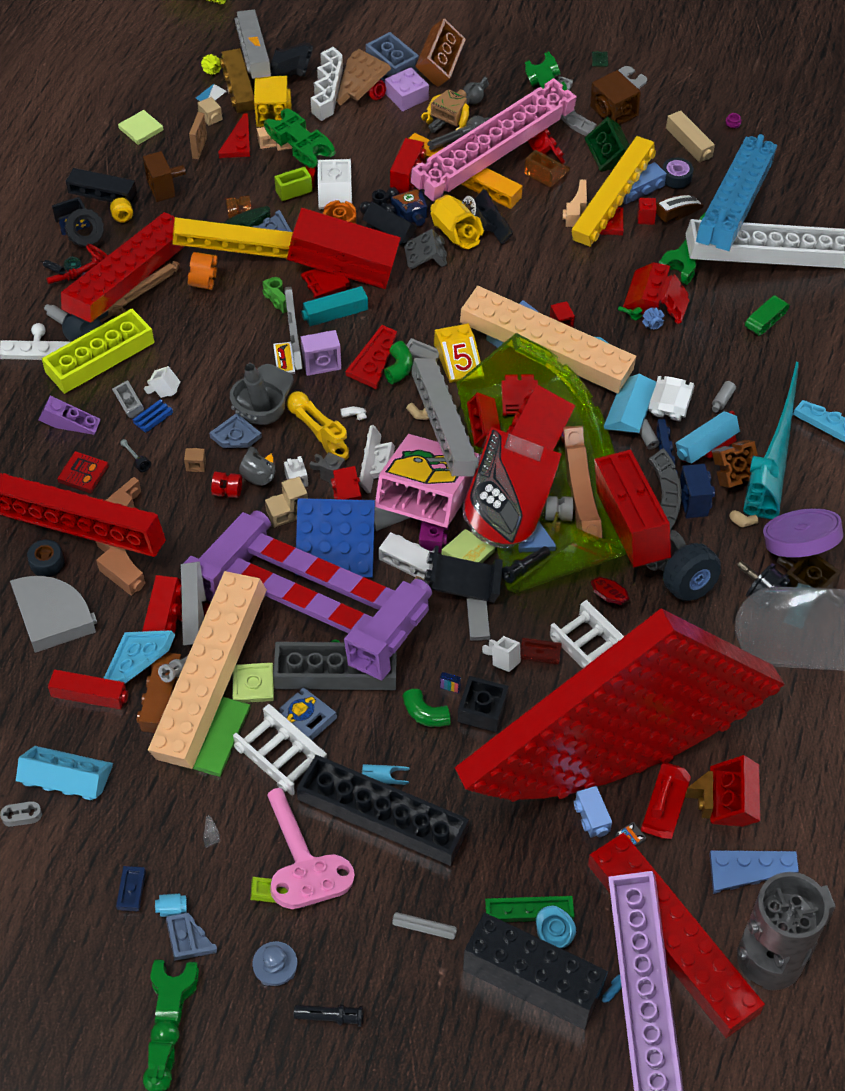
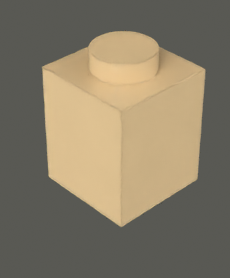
(211, 110)

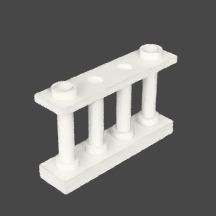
(600, 626)
(286, 731)

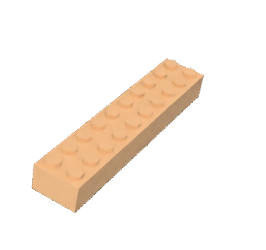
(581, 352)
(207, 670)

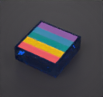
(450, 682)

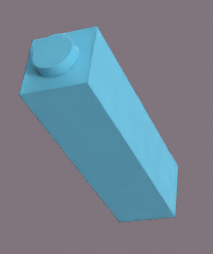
(707, 437)

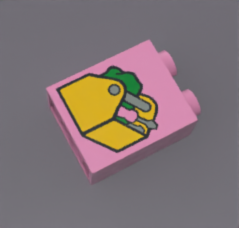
(420, 483)

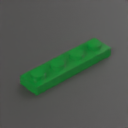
(526, 907)

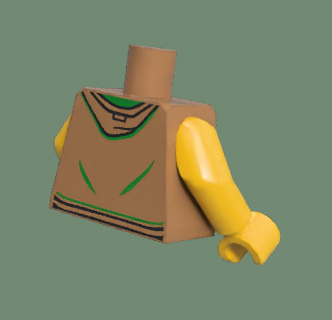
(448, 107)

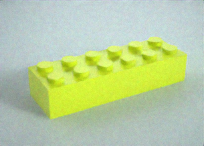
(98, 350)

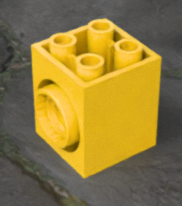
(271, 98)

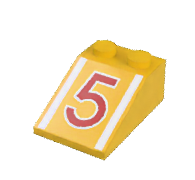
(456, 350)

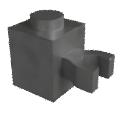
(327, 465)

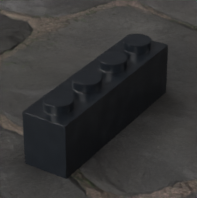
(100, 186)

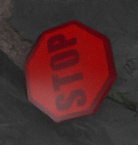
(610, 590)

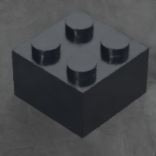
(482, 703)

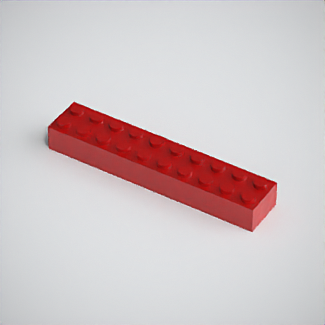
(121, 270)
(81, 515)
(688, 948)

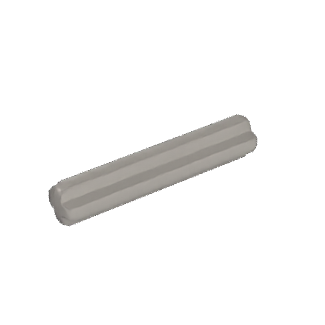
(424, 925)

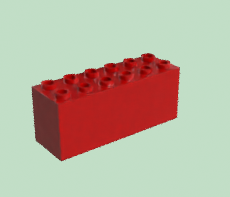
(343, 248)
(541, 417)
(632, 508)

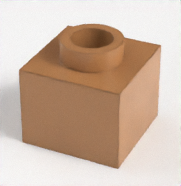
(195, 459)

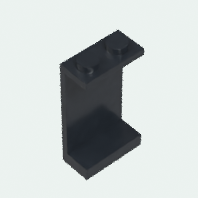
(463, 576)

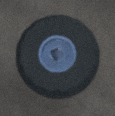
(691, 571)

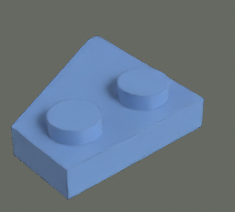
(537, 540)

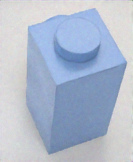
(593, 812)

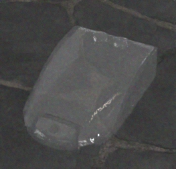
(794, 627)

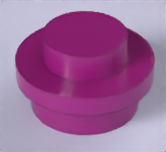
(733, 120)

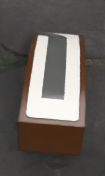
(677, 207)

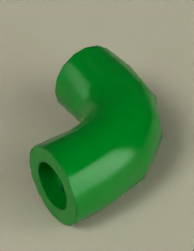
(402, 364)
(424, 713)

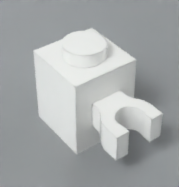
(163, 382)
(296, 468)
(504, 653)

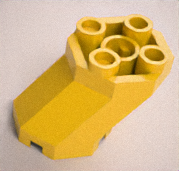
(456, 221)

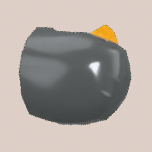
(257, 468)

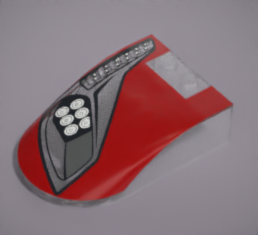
(509, 489)

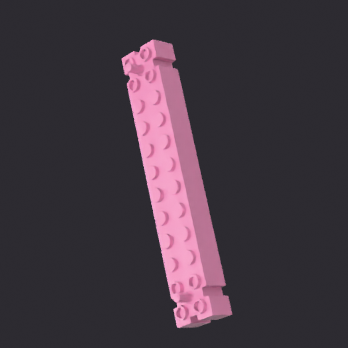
(492, 139)

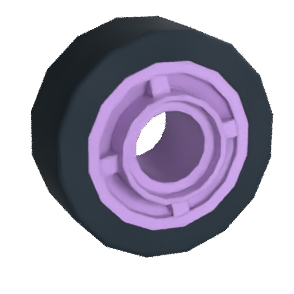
(678, 172)

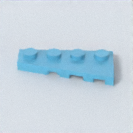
(817, 416)

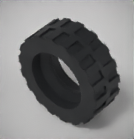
(89, 215)

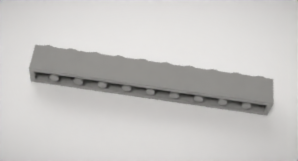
(444, 417)

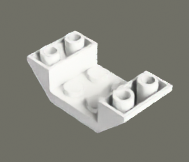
(334, 181)

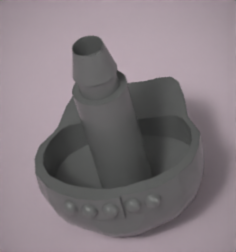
(261, 393)

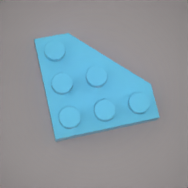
(137, 652)

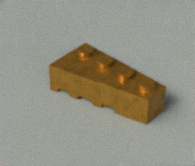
(237, 80)

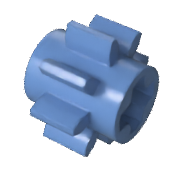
(653, 318)

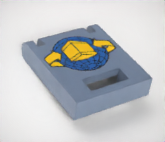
(304, 709)

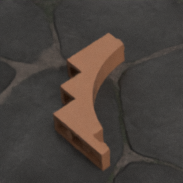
(579, 481)
(115, 561)

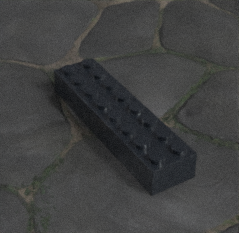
(383, 809)

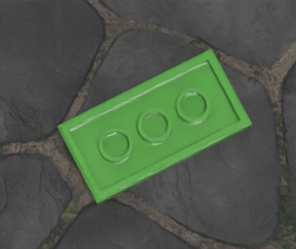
(219, 739)

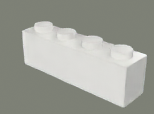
(404, 555)

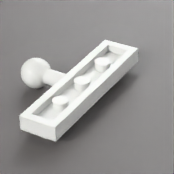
(30, 349)

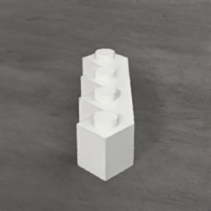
(328, 84)

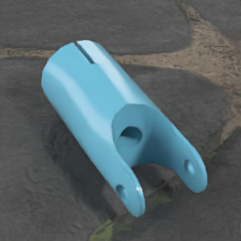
(383, 773)

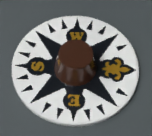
(470, 204)

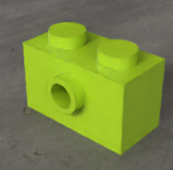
(293, 183)

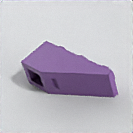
(67, 417)

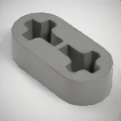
(21, 814)

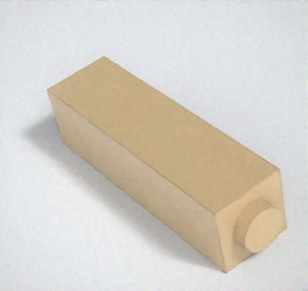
(690, 136)

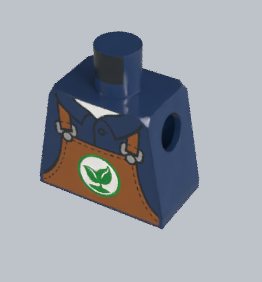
(411, 206)

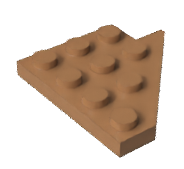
(360, 75)

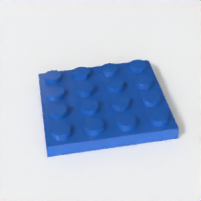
(338, 532)

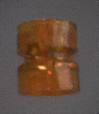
(232, 205)

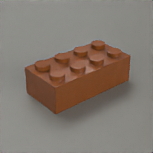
(440, 52)

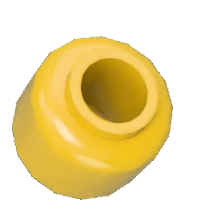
(121, 210)

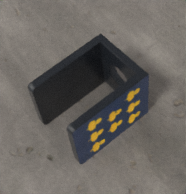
(64, 209)

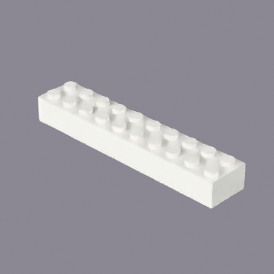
(775, 245)

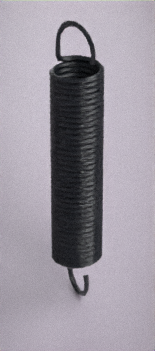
(54, 267)

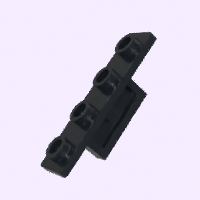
(491, 217)

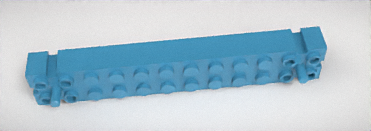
(736, 193)

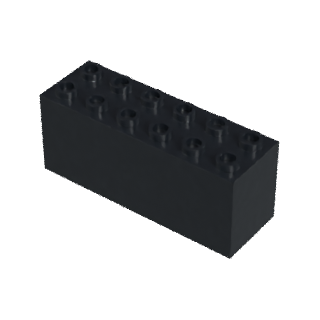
(534, 970)

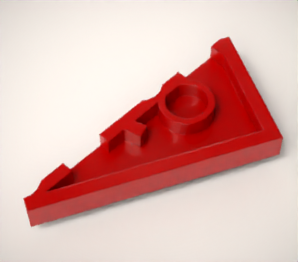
(238, 141)

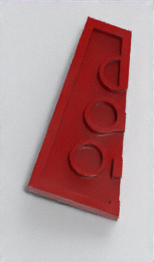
(373, 358)

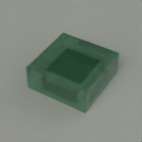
(599, 59)

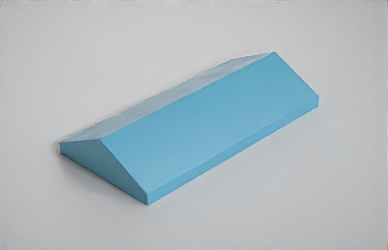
(631, 405)

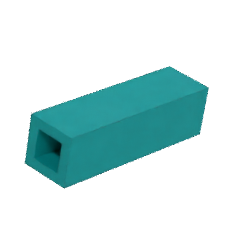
(335, 306)

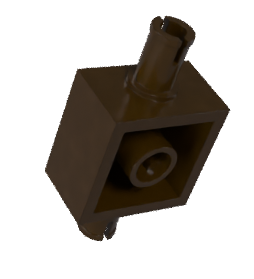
(811, 571)

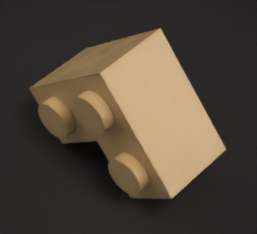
(283, 507)

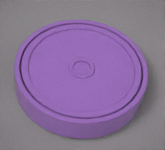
(803, 532)

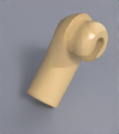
(416, 413)
(742, 520)

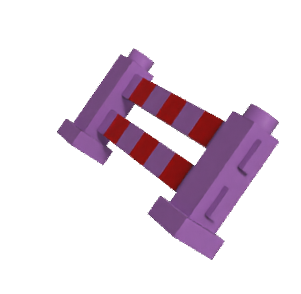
(369, 639)

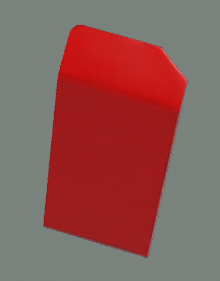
(666, 801)

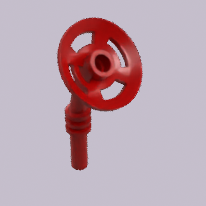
(97, 254)

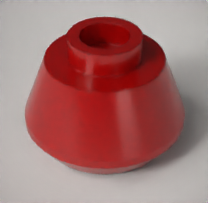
(377, 91)

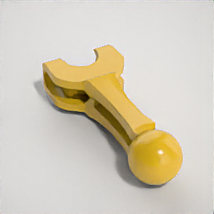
(329, 434)

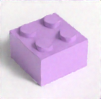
(407, 89)
(321, 352)

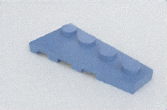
(742, 868)

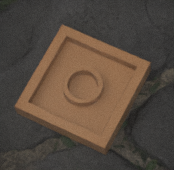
(198, 135)

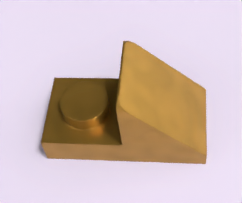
(703, 791)

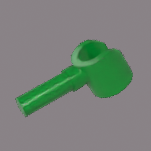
(634, 314)

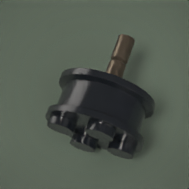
(768, 578)

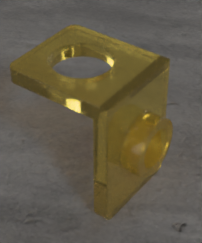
(553, 528)

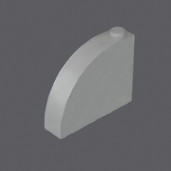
(52, 611)

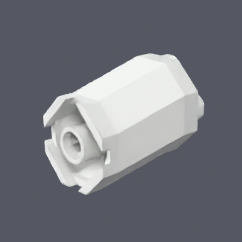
(671, 398)

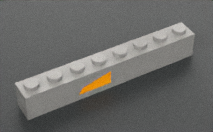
(252, 44)

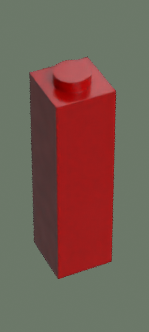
(88, 689)

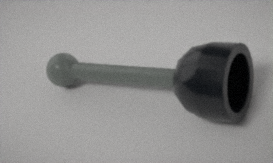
(142, 463)

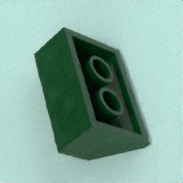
(607, 144)

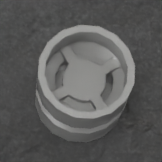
(563, 506)

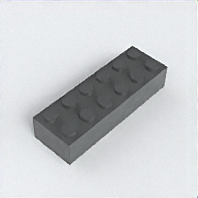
(323, 667)

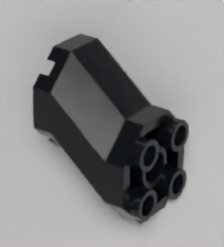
(291, 60)

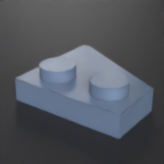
(187, 938)

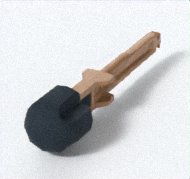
(75, 327)

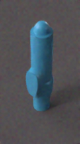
(613, 990)

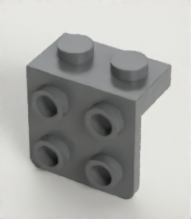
(424, 248)

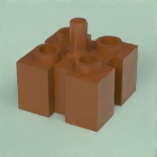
(734, 462)

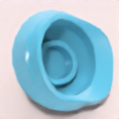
(555, 926)

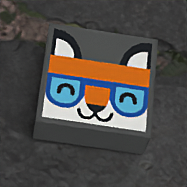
(633, 834)

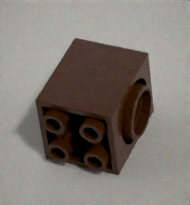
(615, 97)

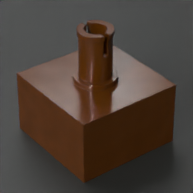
(160, 175)

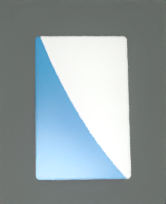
(213, 91)

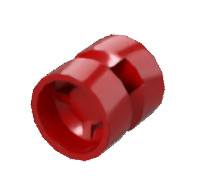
(233, 484)

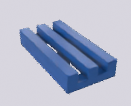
(150, 414)

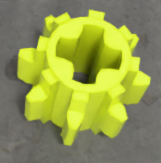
(211, 64)

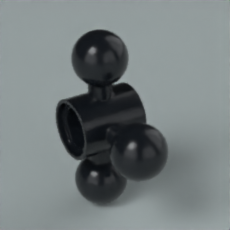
(380, 197)

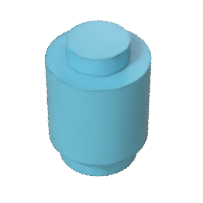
(170, 905)

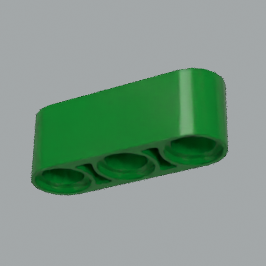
(767, 315)

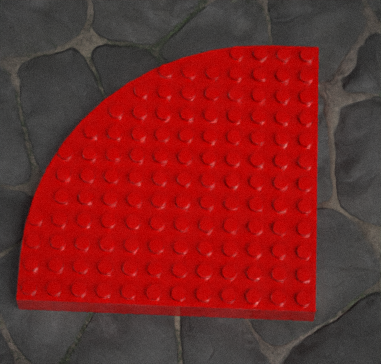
(623, 713)

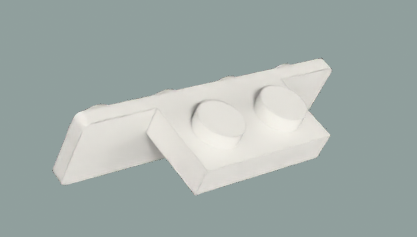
(375, 458)

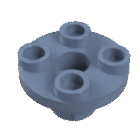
(275, 963)

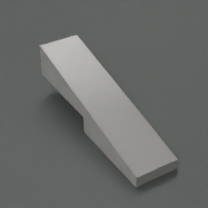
(192, 597)

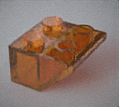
(544, 168)

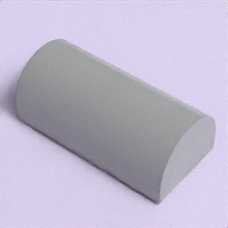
(128, 399)

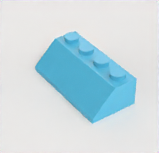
(63, 772)

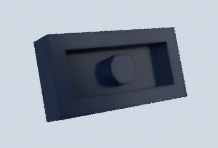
(131, 888)

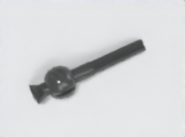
(474, 93)
(471, 124)

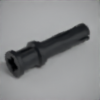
(520, 567)
(339, 1014)

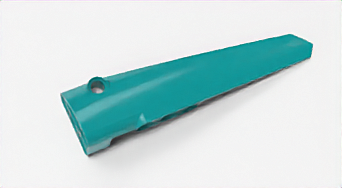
(768, 472)

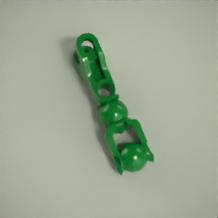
(680, 260)
(165, 1032)

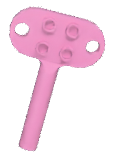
(310, 877)

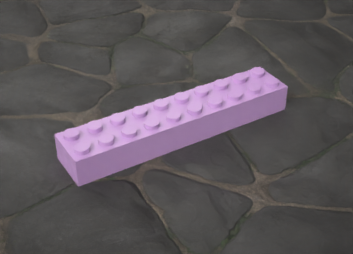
(645, 983)

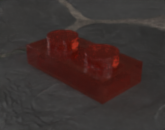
(540, 650)

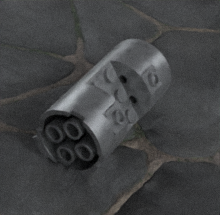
(783, 929)

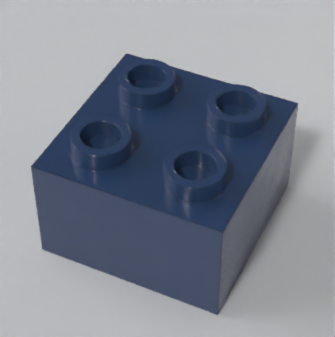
(696, 490)

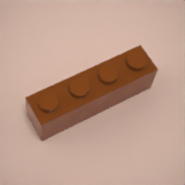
(157, 695)

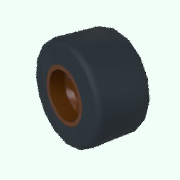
(45, 558)

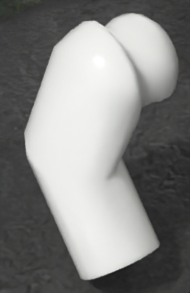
(350, 411)

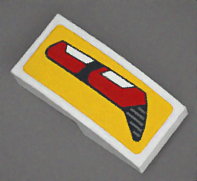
(284, 357)

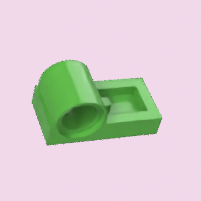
(274, 291)

